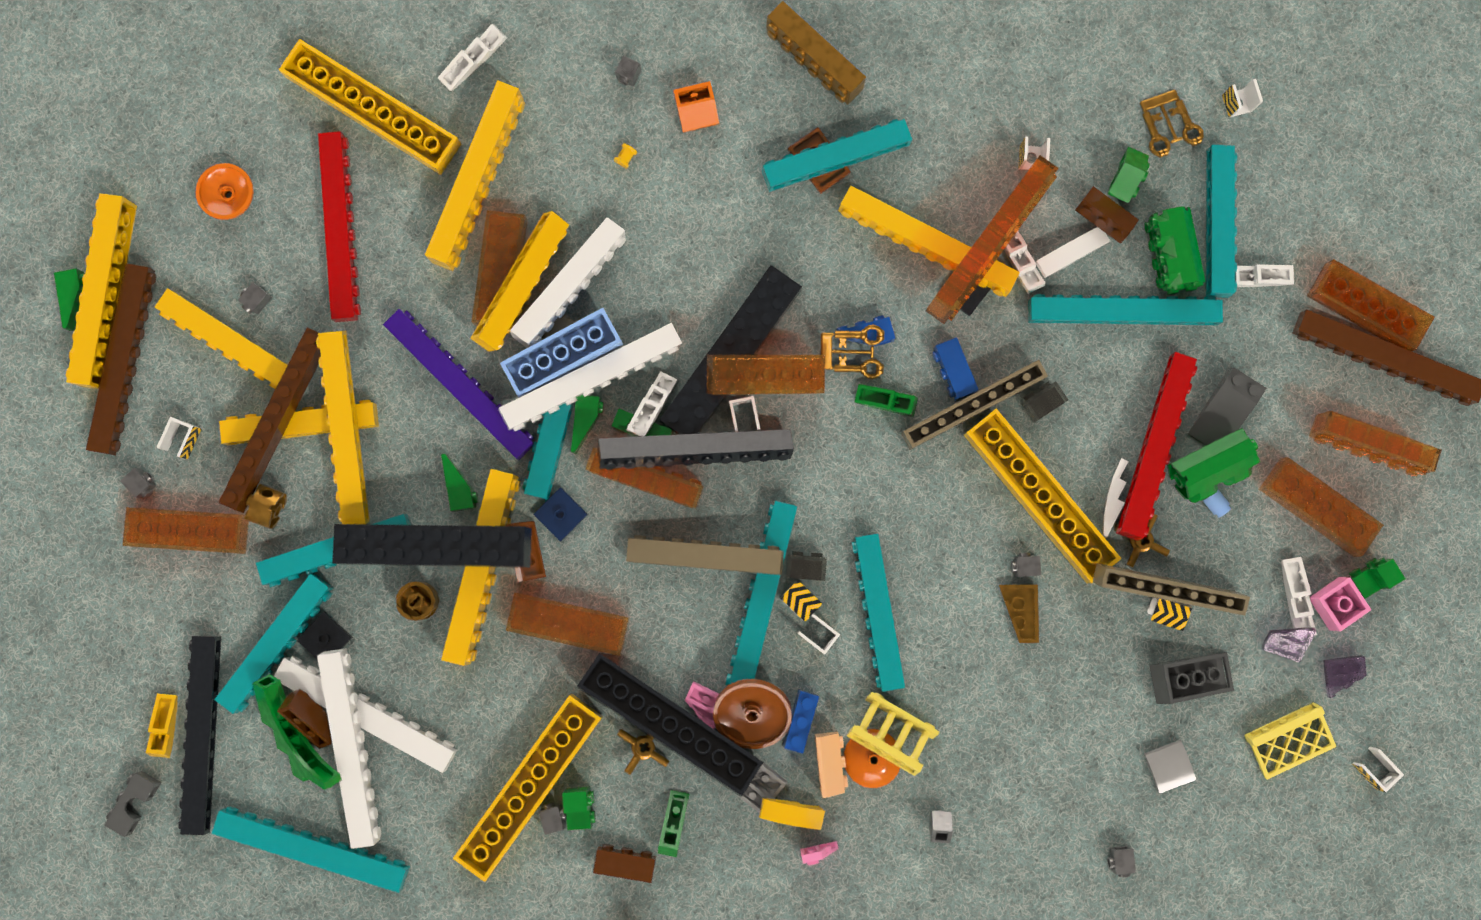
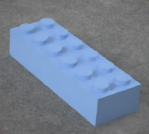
(562, 353)

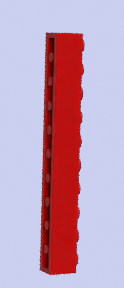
(338, 227)
(1156, 446)

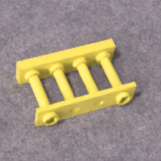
(877, 743)

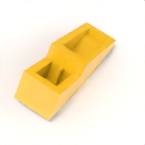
(162, 726)
(792, 813)

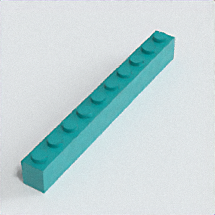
(1125, 310)
(762, 597)
(310, 849)

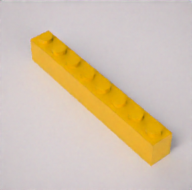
(520, 281)
(221, 337)
(303, 423)

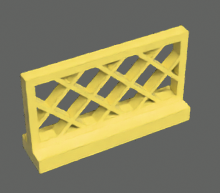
(1288, 724)

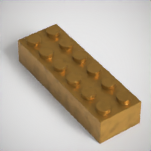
(815, 53)

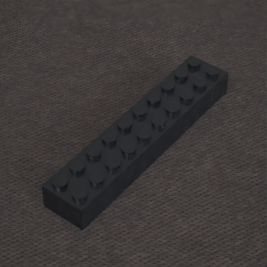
(742, 335)
(432, 545)
(670, 725)

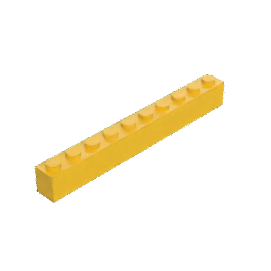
(920, 237)
(343, 427)

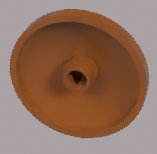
(752, 713)

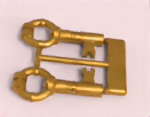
(1160, 100)
(826, 349)

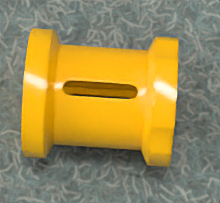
(625, 155)

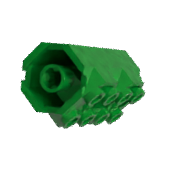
(1176, 250)
(1223, 461)

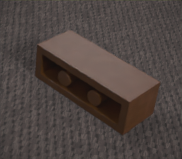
(1107, 215)
(307, 718)
(624, 863)

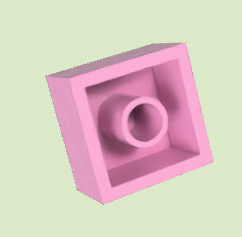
(1339, 604)

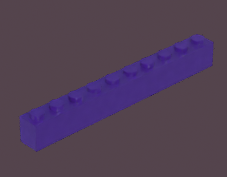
(457, 382)

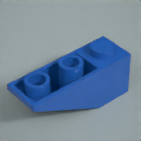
(883, 323)

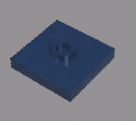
(560, 514)

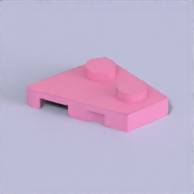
(702, 702)
(813, 854)

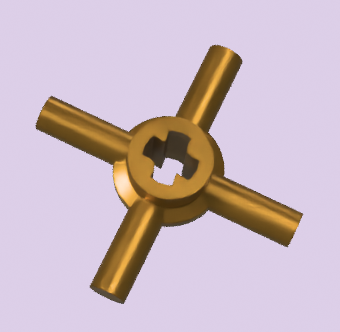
(1149, 544)
(638, 755)

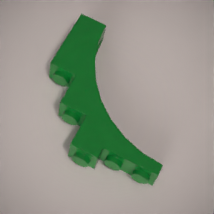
(303, 758)

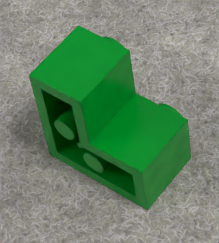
(1130, 173)
(1376, 575)
(578, 809)

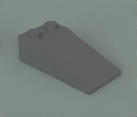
(1227, 407)
(1191, 678)

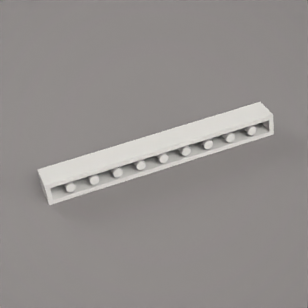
(590, 376)
(374, 717)
(349, 748)

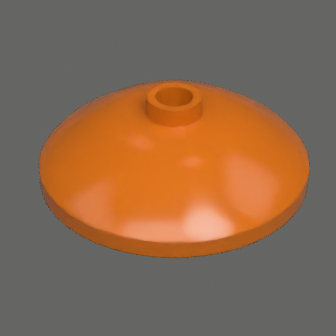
(214, 186)
(862, 770)

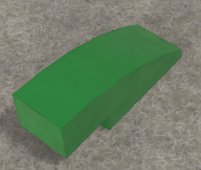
(886, 400)

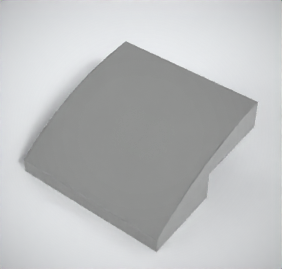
(1170, 766)
(755, 792)

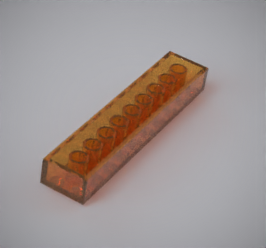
(993, 240)

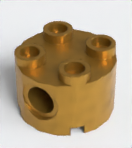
(265, 506)
(417, 601)

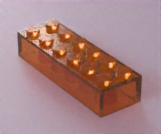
(501, 246)
(1370, 306)
(765, 374)
(1374, 443)
(653, 481)
(1321, 507)
(185, 530)
(567, 624)

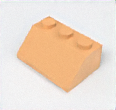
(830, 764)

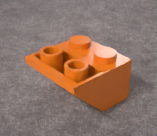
(696, 106)

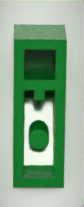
(68, 288)
(585, 417)
(459, 491)
(673, 823)

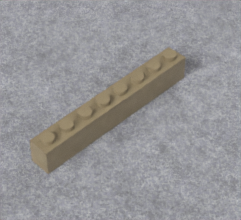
(974, 404)
(705, 556)
(1170, 589)

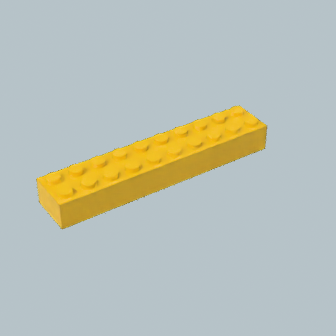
(370, 106)
(475, 176)
(101, 288)
(1041, 495)
(478, 580)
(527, 787)

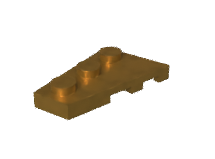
(1023, 610)

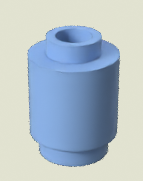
(1217, 504)

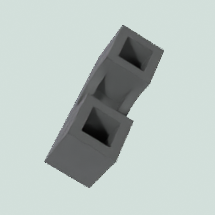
(122, 817)

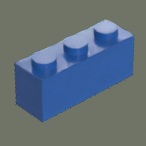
(955, 369)
(801, 721)

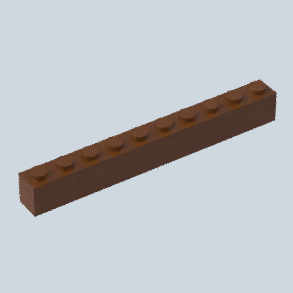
(1388, 357)
(121, 359)
(272, 423)

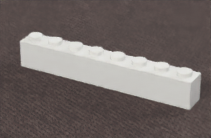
(568, 283)

